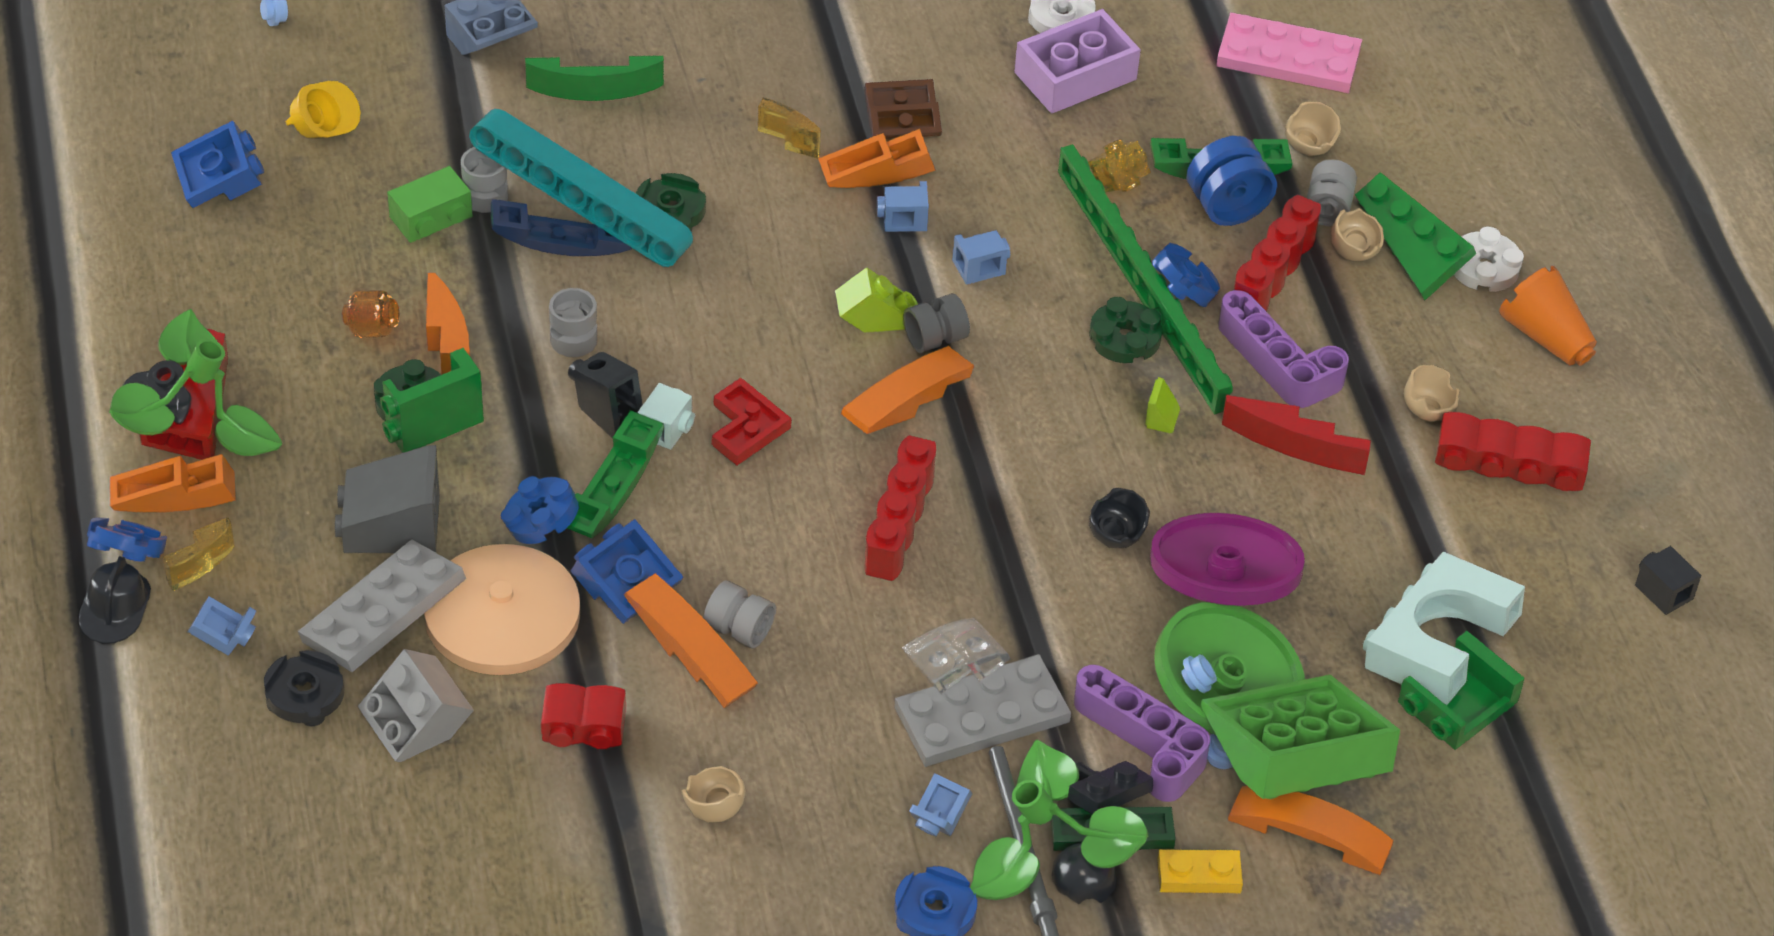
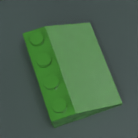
(1301, 736)

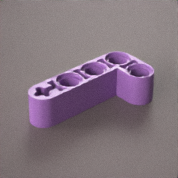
(1276, 357)
(1172, 739)

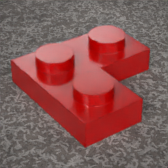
(753, 422)

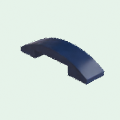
(551, 234)

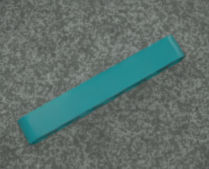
(581, 187)

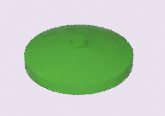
(1237, 644)

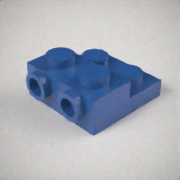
(218, 165)
(620, 564)

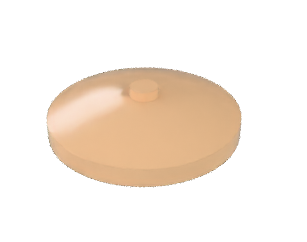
(507, 613)

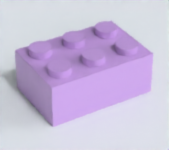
(1077, 61)

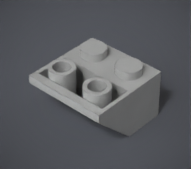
(414, 705)

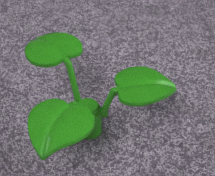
(190, 343)
(1045, 777)

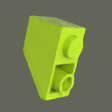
(873, 302)

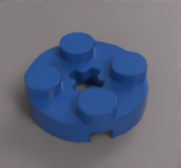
(1186, 277)
(540, 509)
(130, 537)
(926, 887)

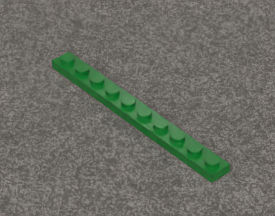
(1144, 279)

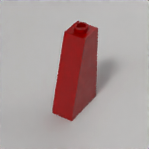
(197, 432)

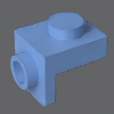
(222, 626)
(940, 806)

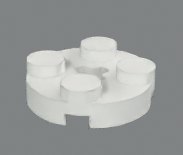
(1045, 15)
(1505, 260)

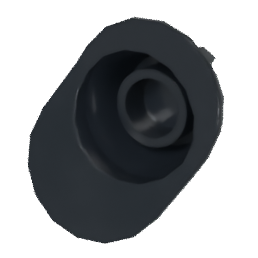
(114, 602)

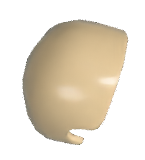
(1313, 128)
(1356, 235)
(1430, 393)
(714, 794)

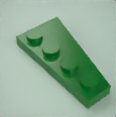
(1417, 238)

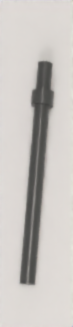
(1042, 907)

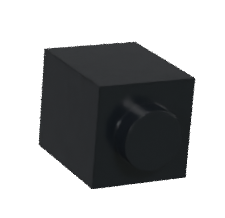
(1667, 579)

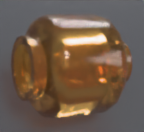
(371, 313)

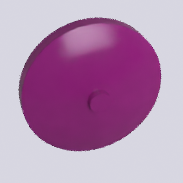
(1227, 559)

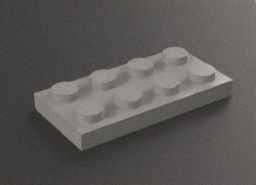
(382, 605)
(983, 713)

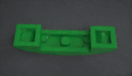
(594, 82)
(1174, 157)
(617, 475)

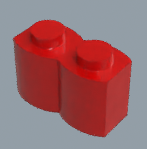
(583, 715)

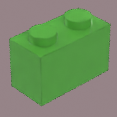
(430, 204)

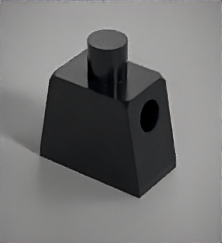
(606, 390)

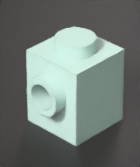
(671, 408)

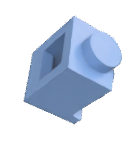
(904, 208)
(980, 256)

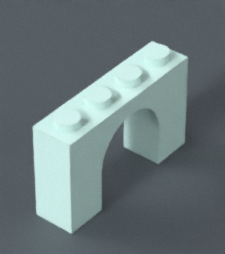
(1445, 590)

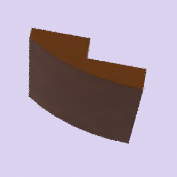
(902, 108)

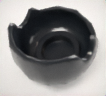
(1119, 518)
(1079, 879)

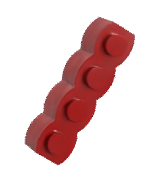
(1280, 251)
(1519, 452)
(900, 508)

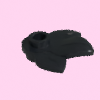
(181, 402)

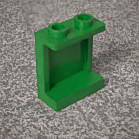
(435, 406)
(1487, 694)

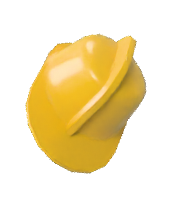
(324, 110)

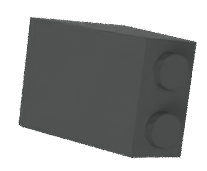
(390, 503)

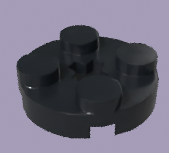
(304, 706)

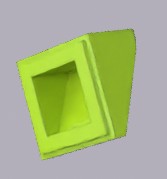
(1162, 408)

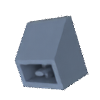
(482, 23)

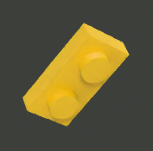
(1200, 871)

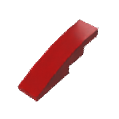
(1301, 438)

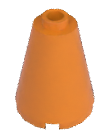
(1551, 317)

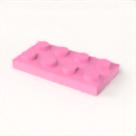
(1289, 52)

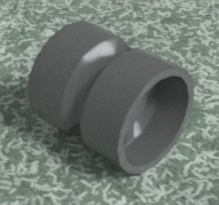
(930, 324)

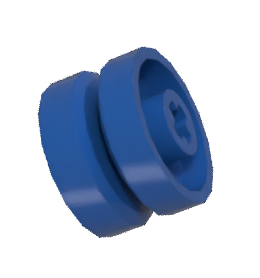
(1231, 180)

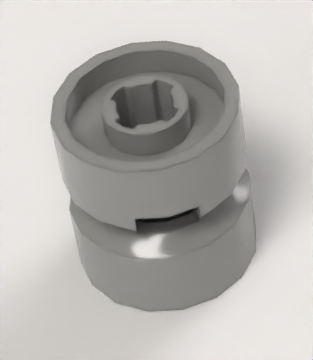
(484, 179)
(1333, 188)
(573, 322)
(743, 616)

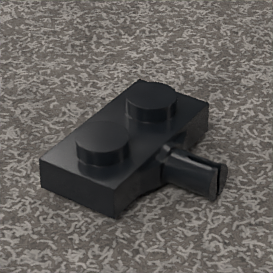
(1109, 787)

